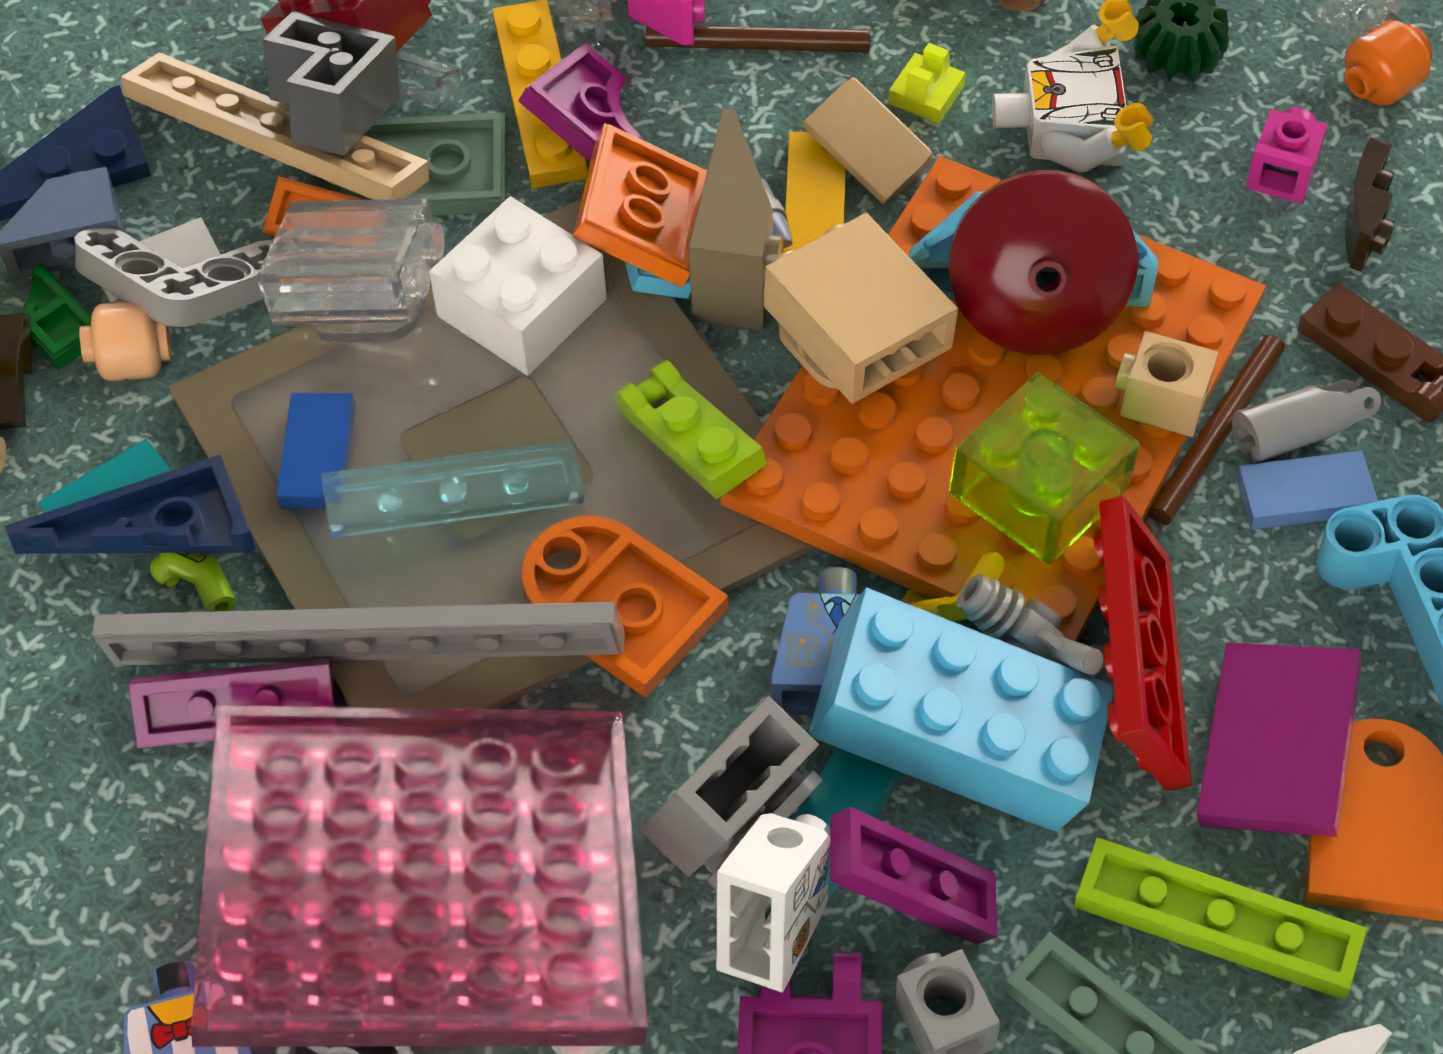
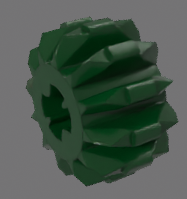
(1181, 36)

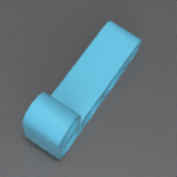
(1392, 557)

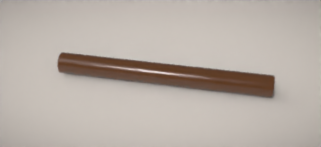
(769, 38)
(1216, 430)

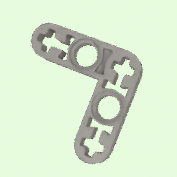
(163, 288)

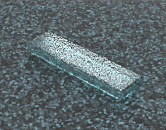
(451, 488)

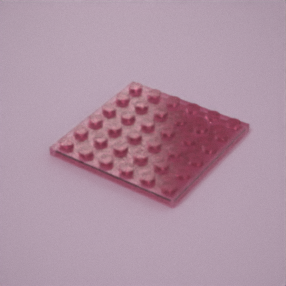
(418, 880)

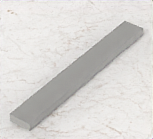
(361, 633)

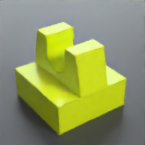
(927, 84)

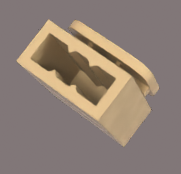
(857, 308)

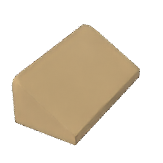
(868, 140)

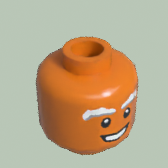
(1388, 62)

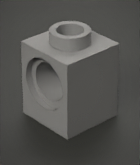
(950, 977)

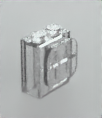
(352, 267)

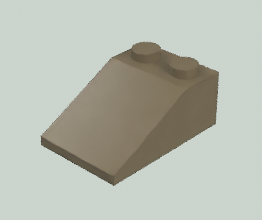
(732, 235)

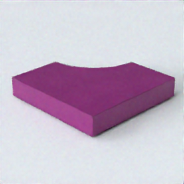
(578, 99)

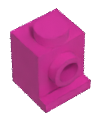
(1291, 142)

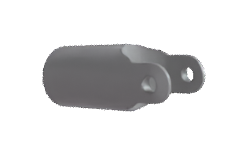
(1300, 418)

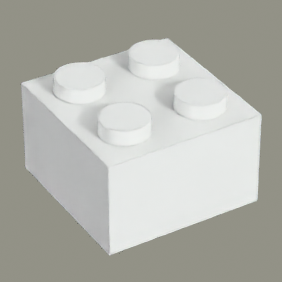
(518, 285)

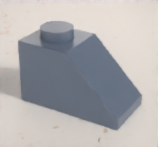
(53, 217)

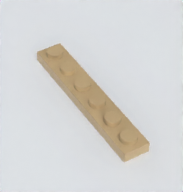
(264, 126)

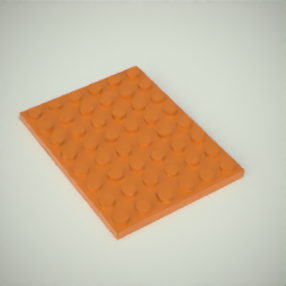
(879, 471)

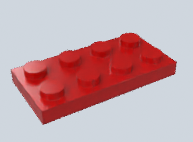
(1142, 645)

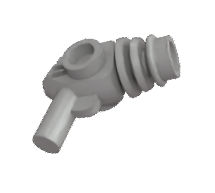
(1033, 628)

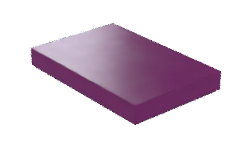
(1280, 739)

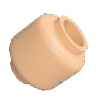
(124, 342)

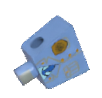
(809, 639)

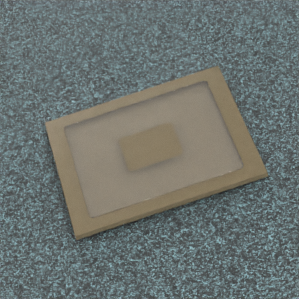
(454, 397)

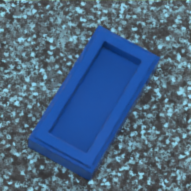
(314, 443)

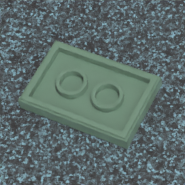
(462, 155)

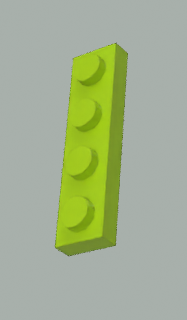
(1221, 918)

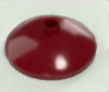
(1033, 225)

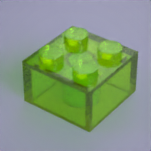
(1043, 467)

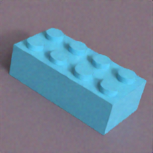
(962, 711)

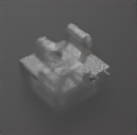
(584, 12)

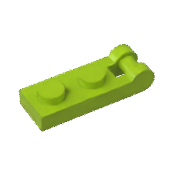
(691, 430)

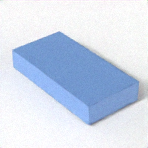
(1303, 488)

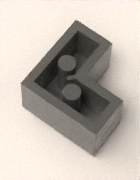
(331, 78)

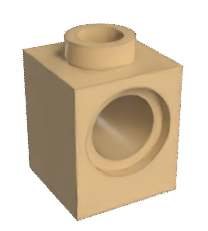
(1166, 383)

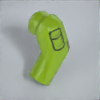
(199, 570)

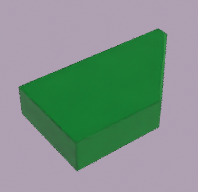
(54, 318)

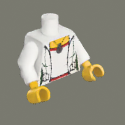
(1079, 99)

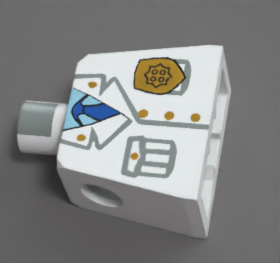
(779, 868)

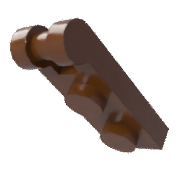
(1377, 350)

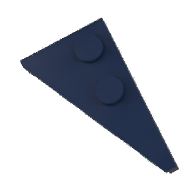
(89, 140)
(167, 513)

